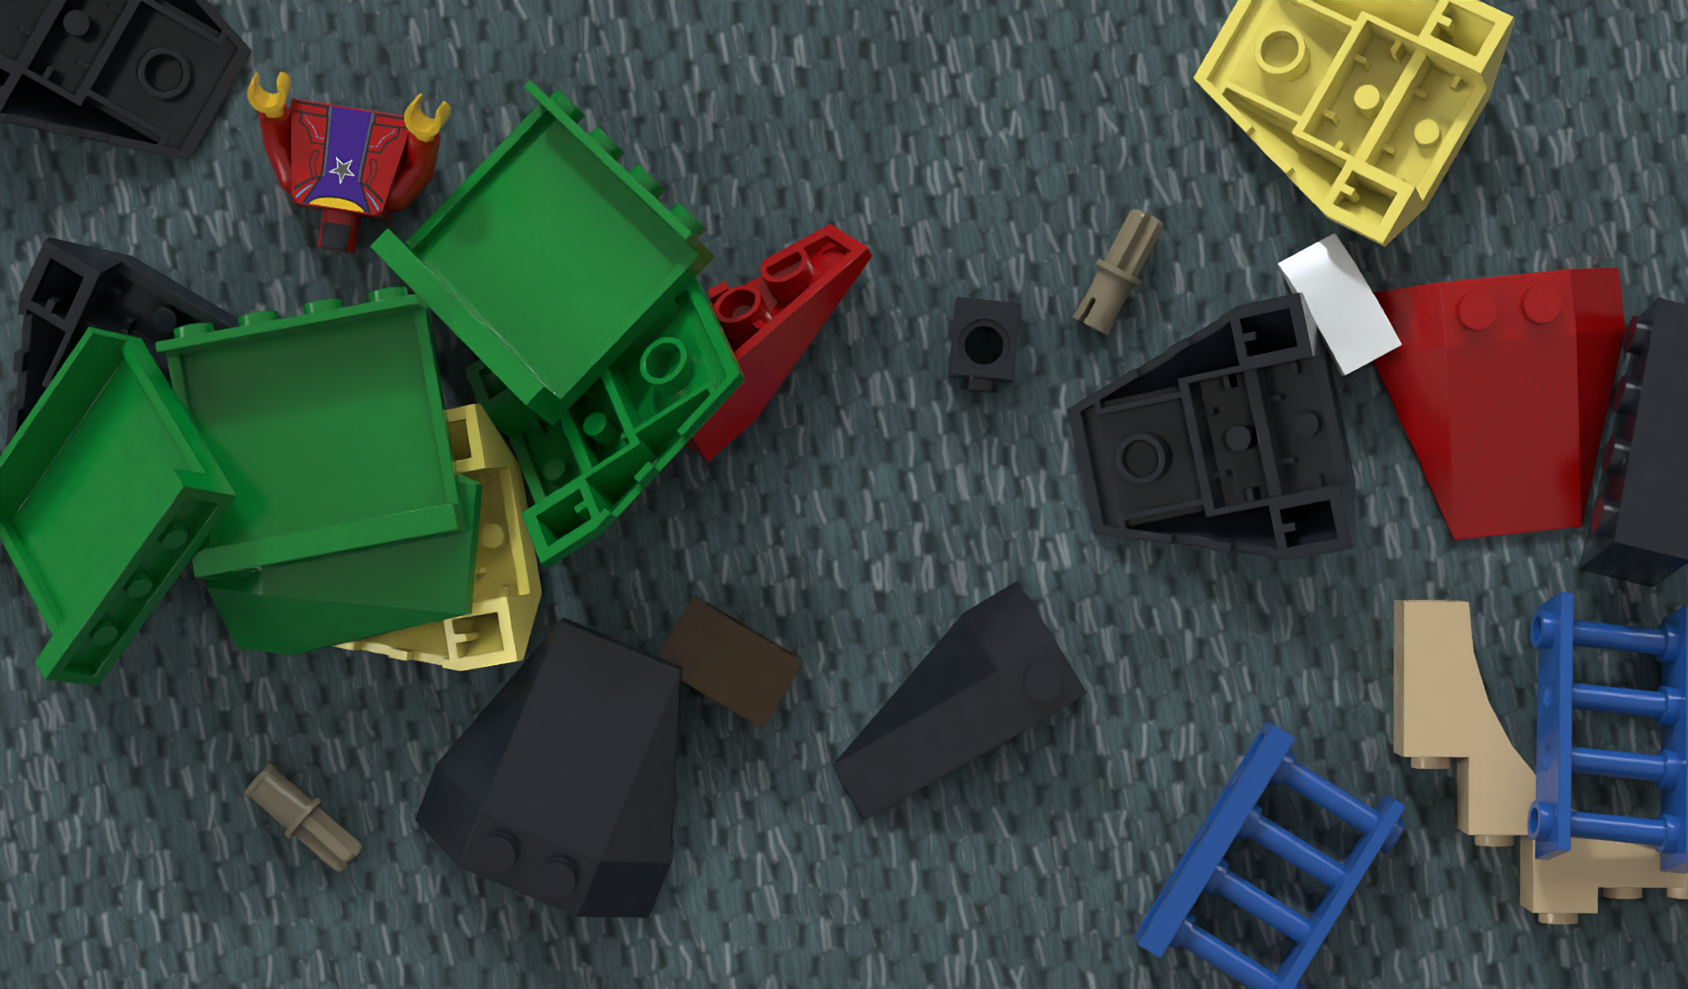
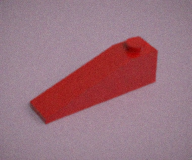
(775, 322)

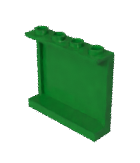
(550, 257)
(321, 430)
(105, 501)

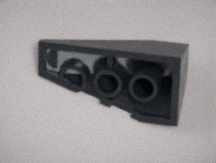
(971, 692)

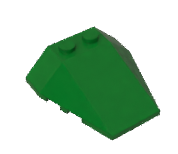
(620, 428)
(354, 594)

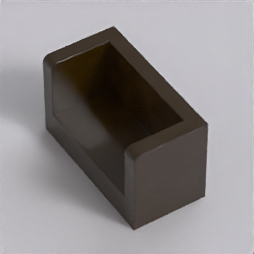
(730, 661)

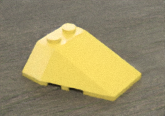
(1358, 96)
(506, 564)

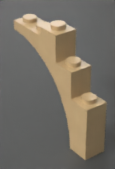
(1446, 714)

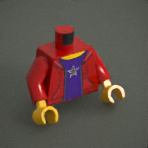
(347, 158)

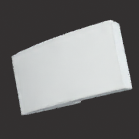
(1340, 303)

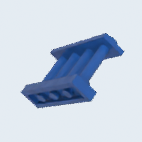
(1239, 816)
(1550, 816)

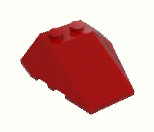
(1506, 392)

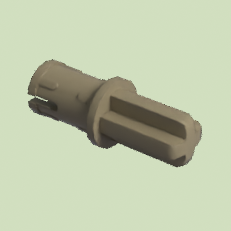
(1119, 271)
(304, 819)

